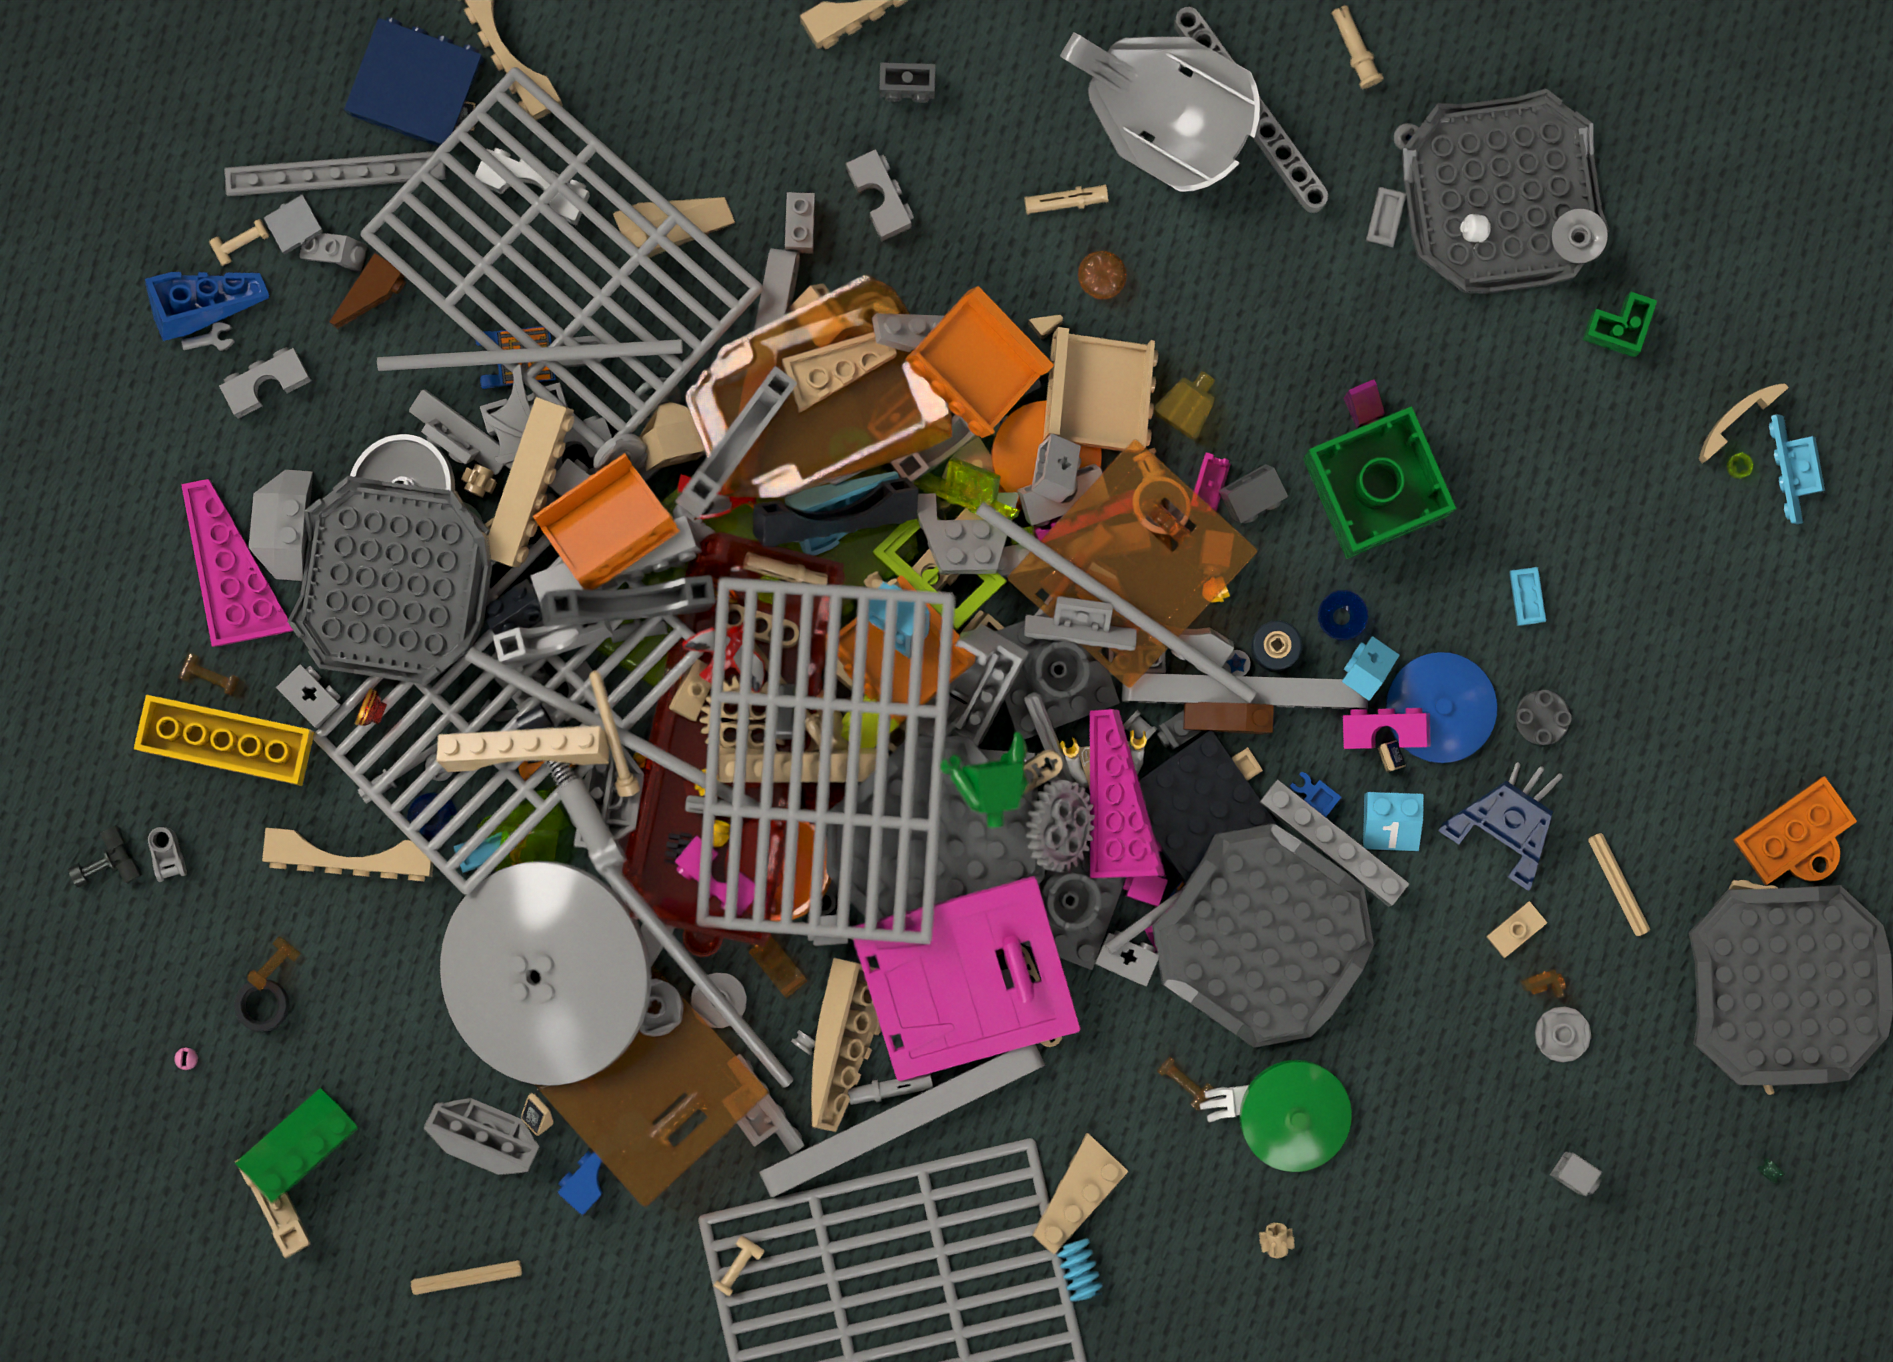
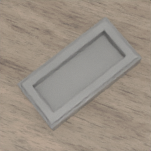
(1386, 217)

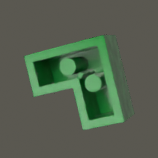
(1622, 332)

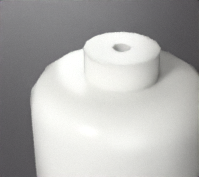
(1475, 228)

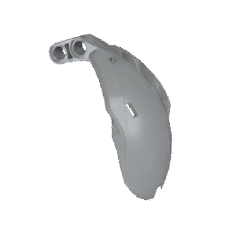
(1195, 120)

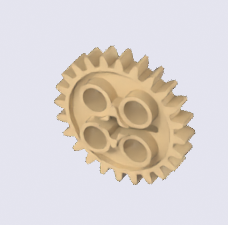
(726, 743)

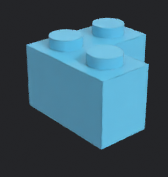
(905, 620)

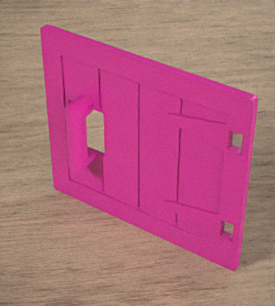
(952, 993)

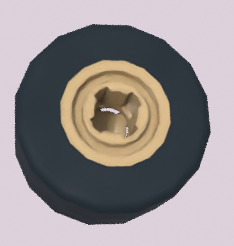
(1272, 654)

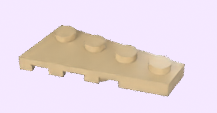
(1081, 1190)

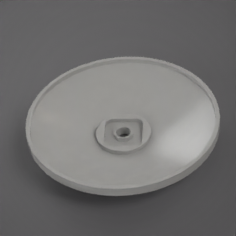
(588, 963)

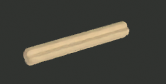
(1619, 884)
(466, 1277)

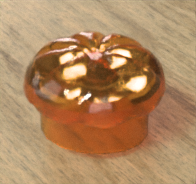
(1102, 274)

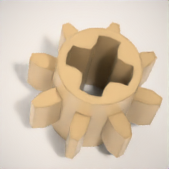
(479, 480)
(1276, 1240)

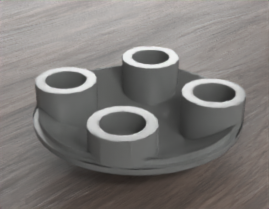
(1542, 717)

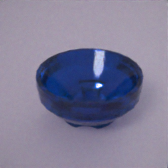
(1353, 605)
(445, 813)

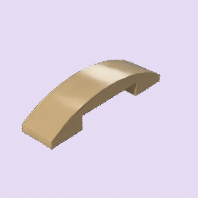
(1716, 440)
(284, 1222)

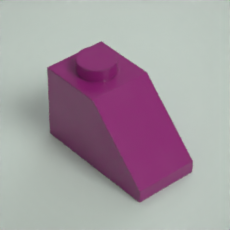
(1364, 403)

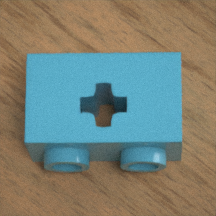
(1369, 667)

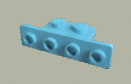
(1798, 466)

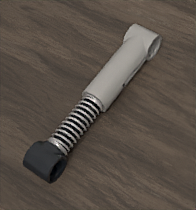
(577, 800)

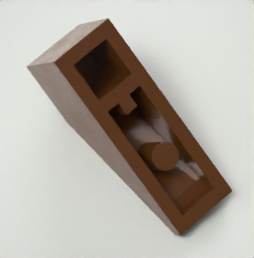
(372, 288)
(1229, 717)

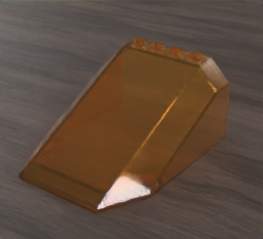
(849, 431)

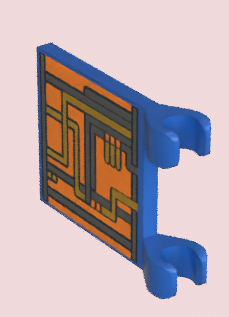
(507, 342)

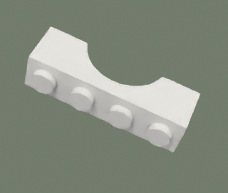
(528, 175)

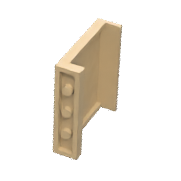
(1099, 391)

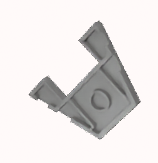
(962, 544)

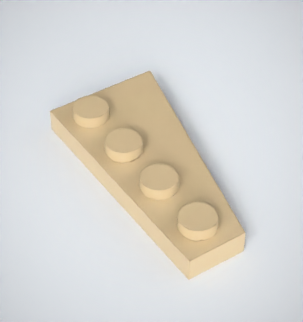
(833, 367)

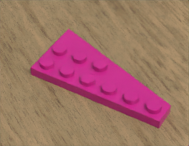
(232, 585)
(1122, 830)

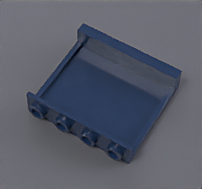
(413, 82)

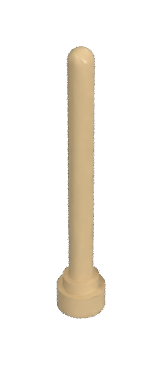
(626, 782)

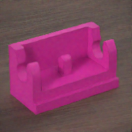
(1211, 479)

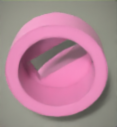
(190, 1061)

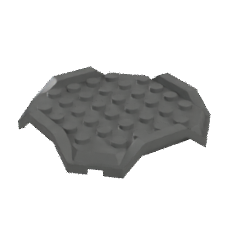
(1516, 165)
(391, 580)
(968, 851)
(1265, 936)
(1791, 985)

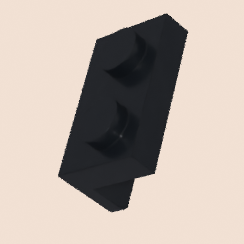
(514, 609)

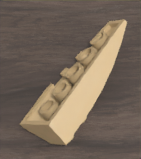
(841, 1042)

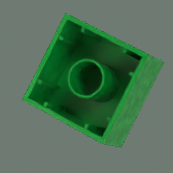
(1379, 482)

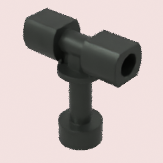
(114, 857)

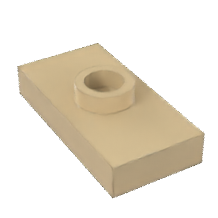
(691, 692)
(1516, 929)

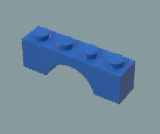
(583, 1187)

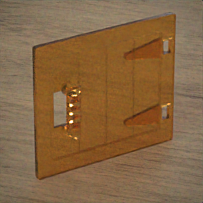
(1112, 546)
(620, 1102)

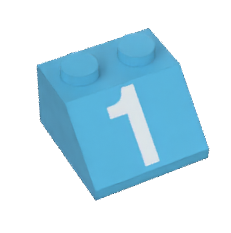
(1392, 821)

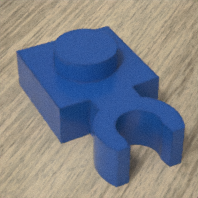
(1318, 796)

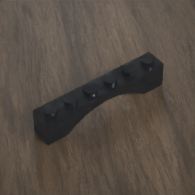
(886, 504)

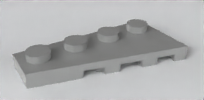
(903, 330)

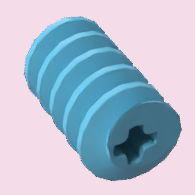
(1080, 1270)

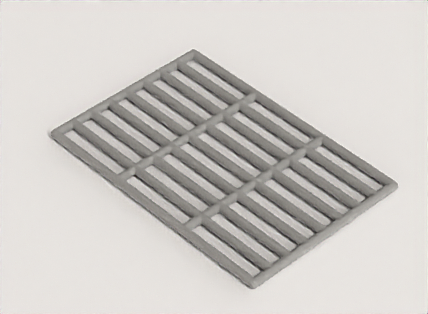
(558, 184)
(506, 769)
(821, 815)
(940, 1251)

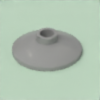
(1579, 222)

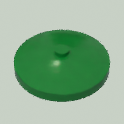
(1295, 1115)

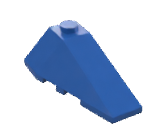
(193, 302)

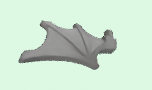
(511, 420)

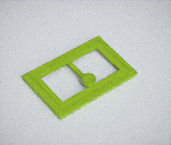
(929, 578)

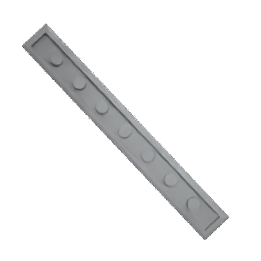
(327, 174)

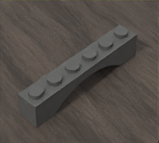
(591, 606)

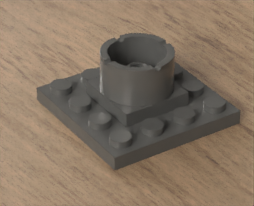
(1068, 695)
(1085, 916)

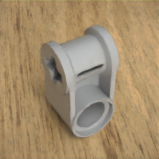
(166, 856)

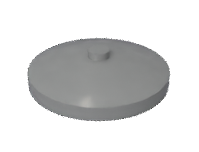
(405, 461)

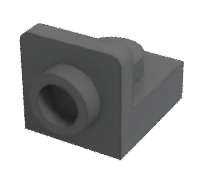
(1172, 732)

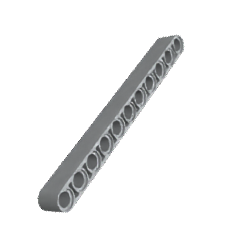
(901, 1119)

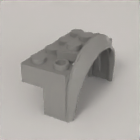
(981, 686)

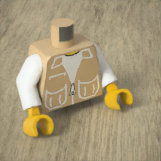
(1079, 758)

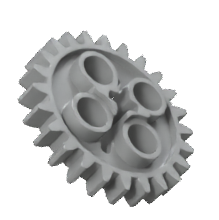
(1060, 826)

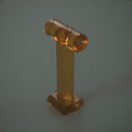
(190, 667)
(285, 950)
(1199, 1094)

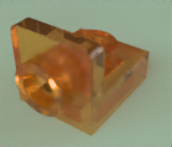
(1538, 983)

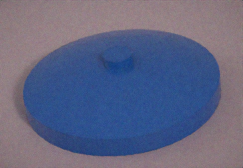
(1458, 701)

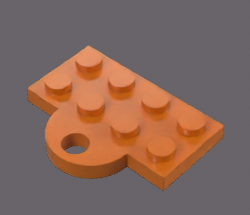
(1798, 834)

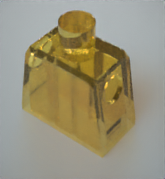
(1187, 405)

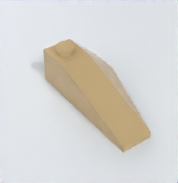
(706, 214)

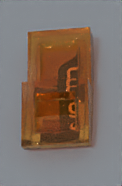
(778, 967)

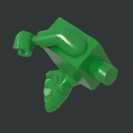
(992, 785)

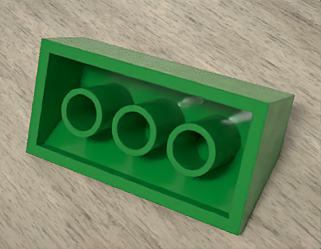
(296, 1146)

